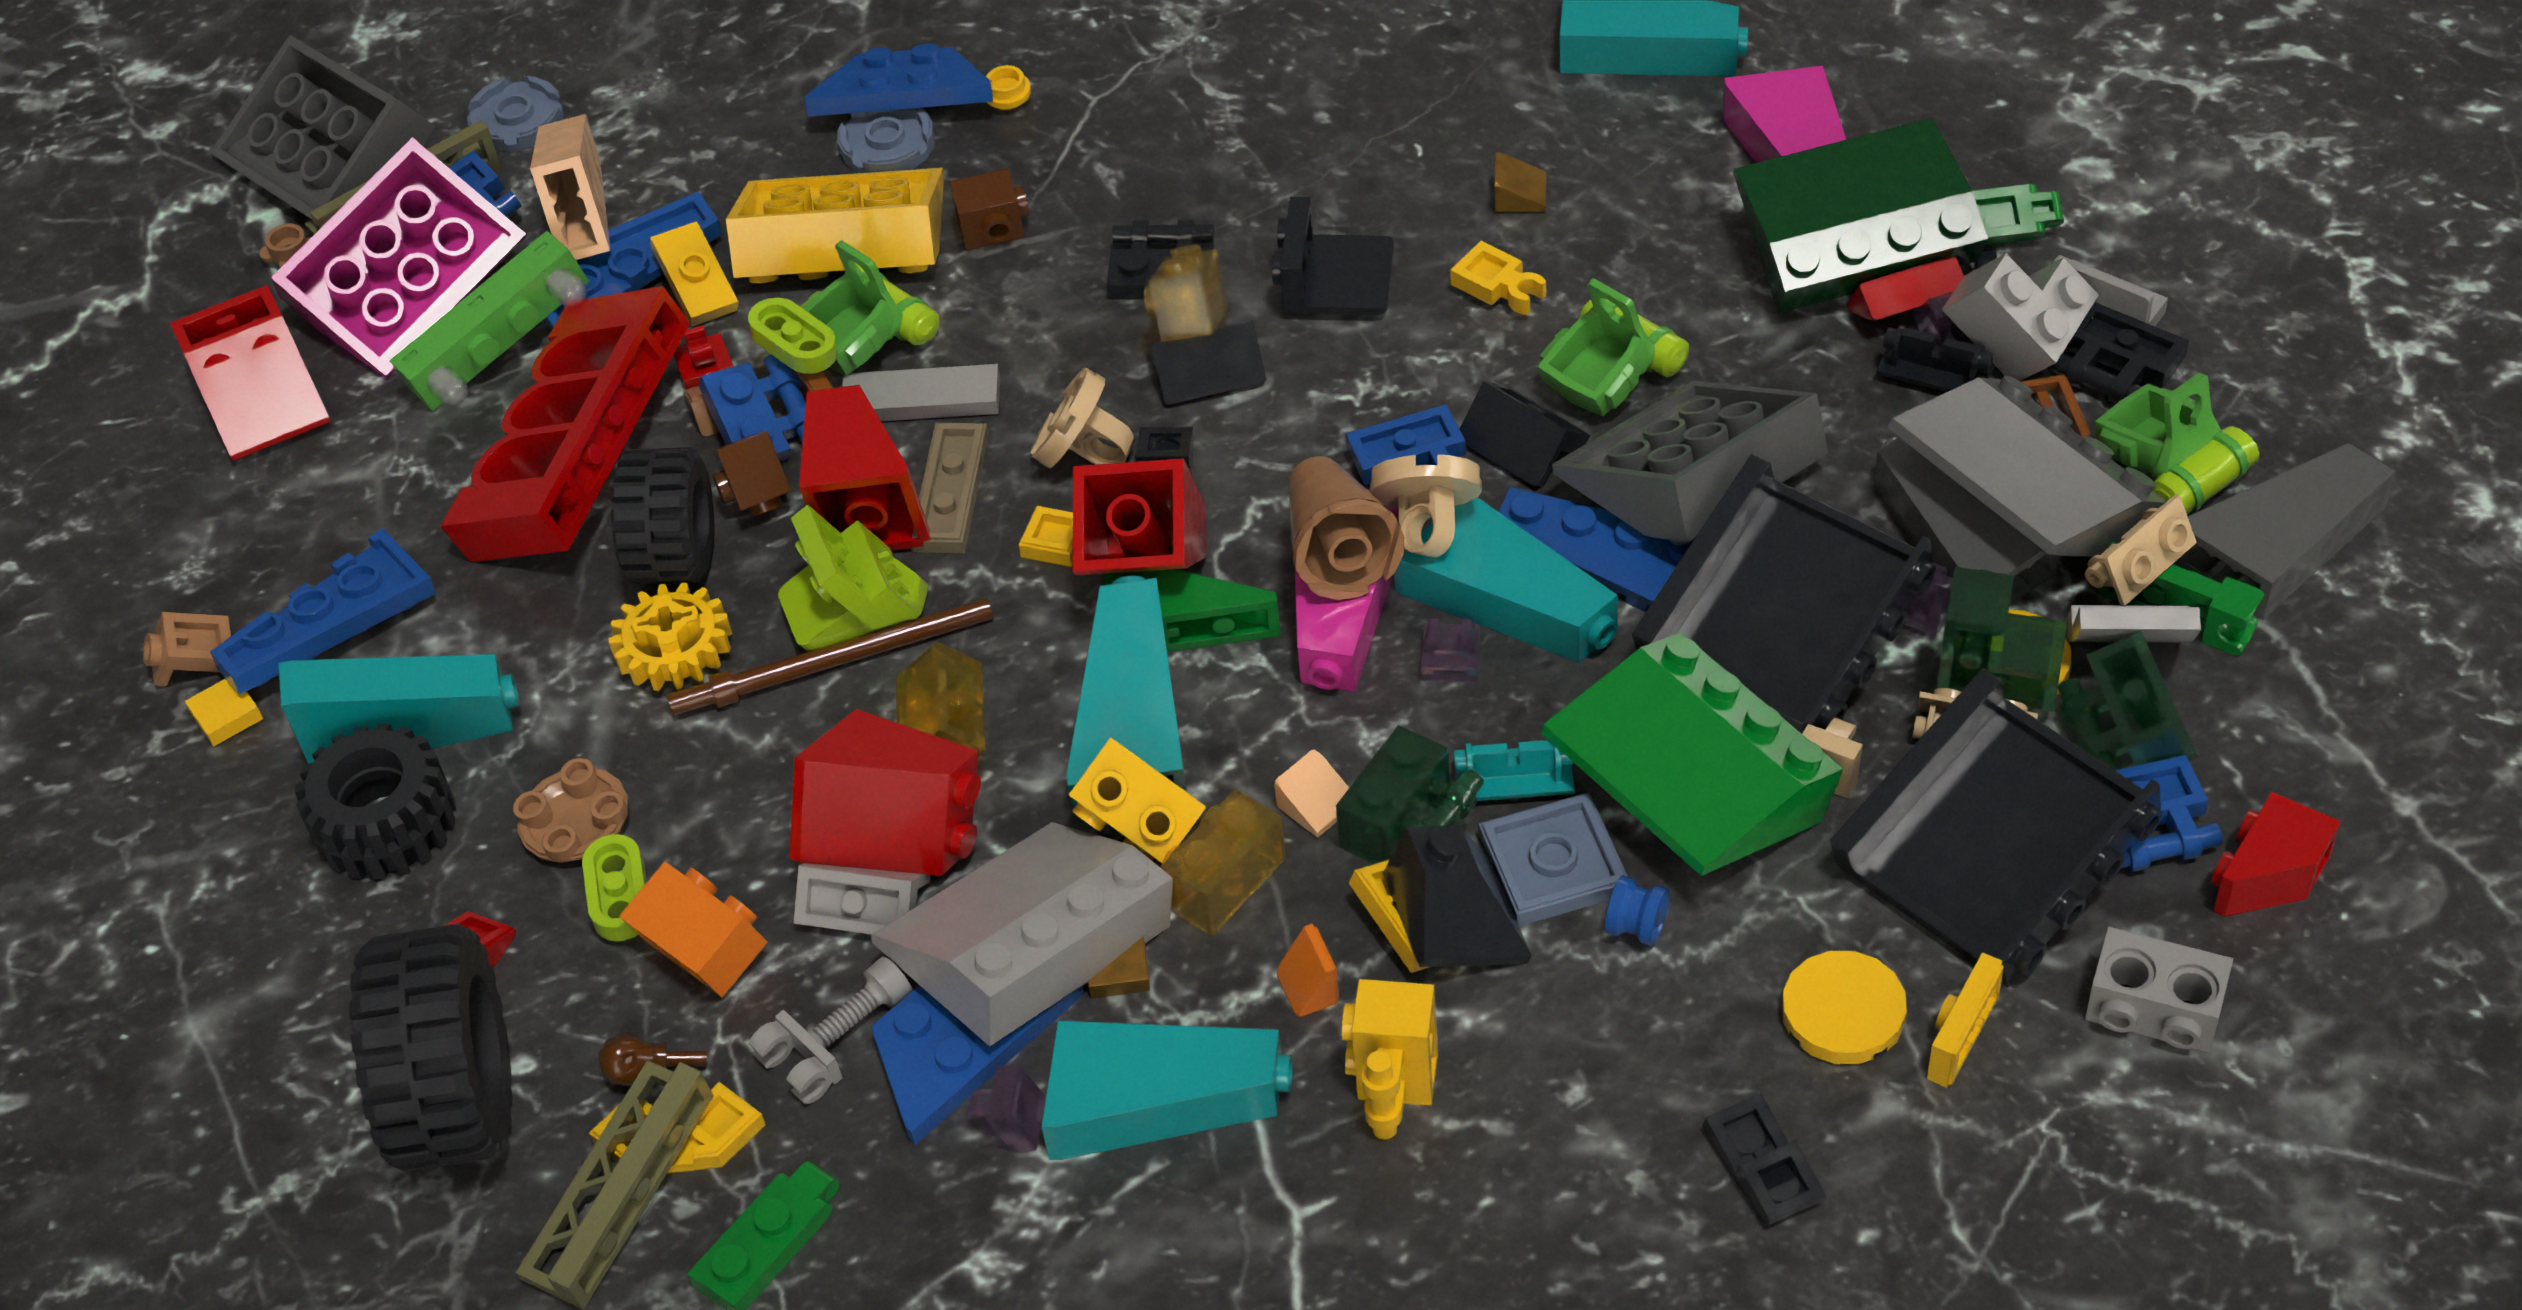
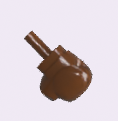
(626, 1054)

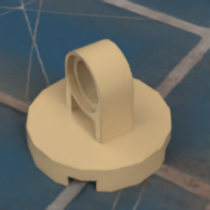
(1079, 424)
(1426, 493)

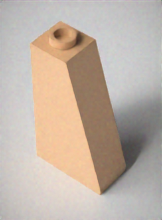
(571, 185)

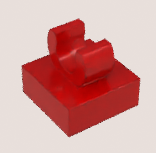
(700, 356)

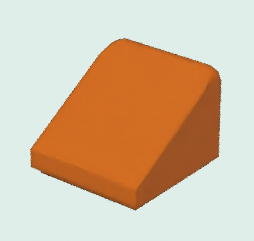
(1309, 973)

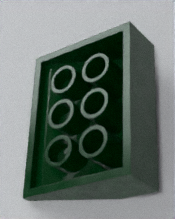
(1858, 212)

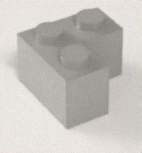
(2021, 315)

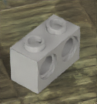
(2161, 980)

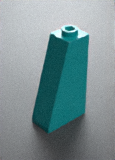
(1651, 37)
(1511, 585)
(1127, 683)
(434, 696)
(1156, 1083)

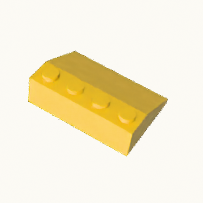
(798, 221)

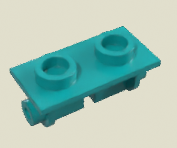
(1519, 772)

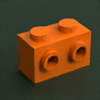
(694, 927)

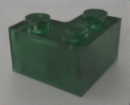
(2012, 647)

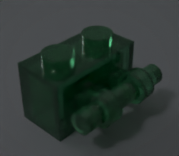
(2138, 700)
(1402, 788)

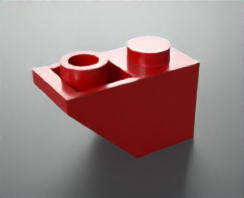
(2277, 858)

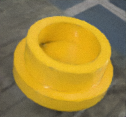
(1009, 87)

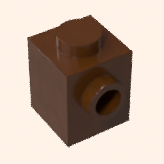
(989, 209)
(750, 474)

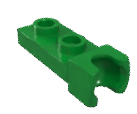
(2224, 607)

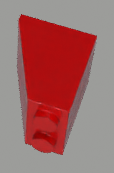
(856, 470)
(1136, 517)
(883, 798)

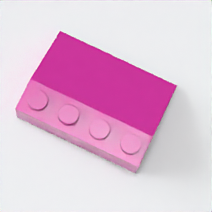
(396, 257)

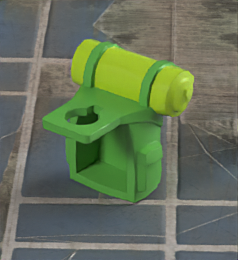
(868, 311)
(1607, 351)
(2177, 441)

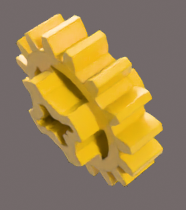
(670, 636)

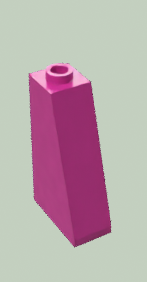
(1781, 112)
(1337, 633)

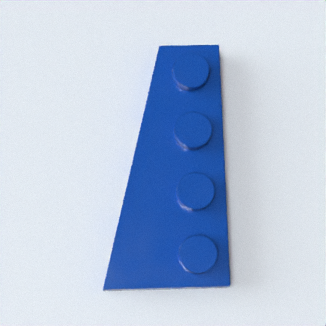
(630, 259)
(1597, 543)
(319, 617)

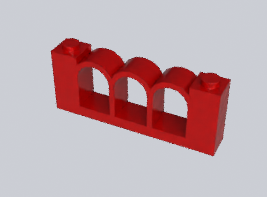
(567, 426)

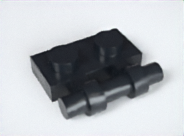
(1134, 267)
(2122, 344)

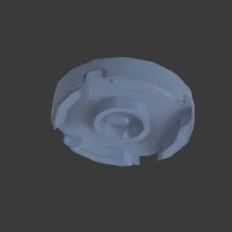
(515, 111)
(886, 140)

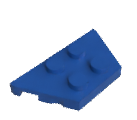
(899, 81)
(939, 1061)

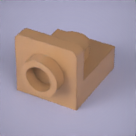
(184, 643)

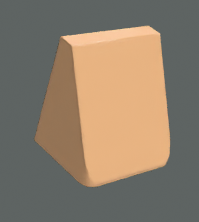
(1310, 793)

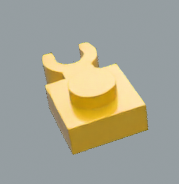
(1495, 274)

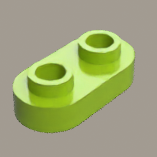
(792, 335)
(609, 890)

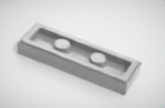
(930, 391)

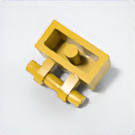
(1391, 1049)

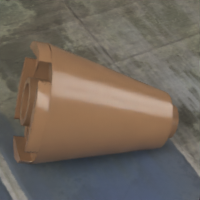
(1340, 531)

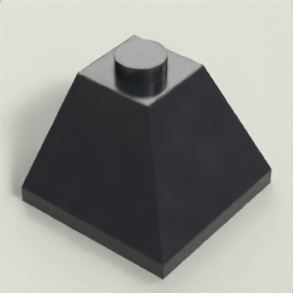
(1452, 900)

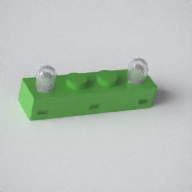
(490, 321)

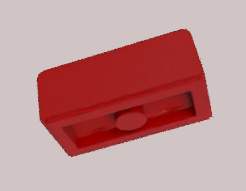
(1905, 289)

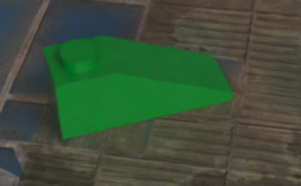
(1210, 610)

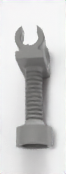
(814, 1074)

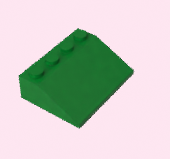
(1695, 755)

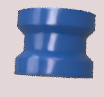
(1637, 910)

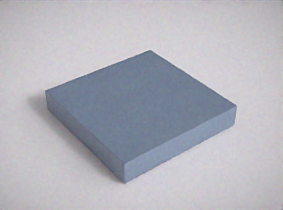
(1552, 858)

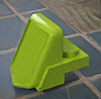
(848, 585)

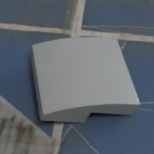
(2118, 622)

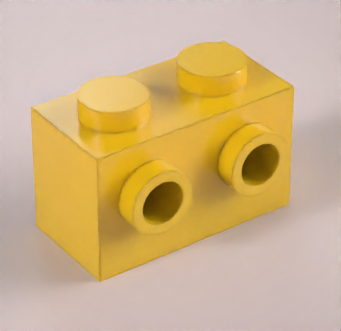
(1135, 801)

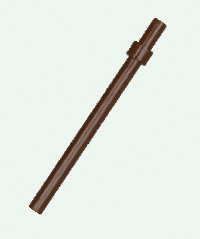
(726, 688)

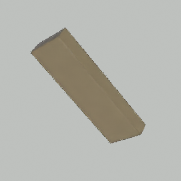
(952, 484)

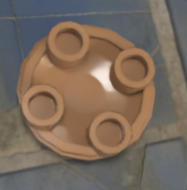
(570, 811)

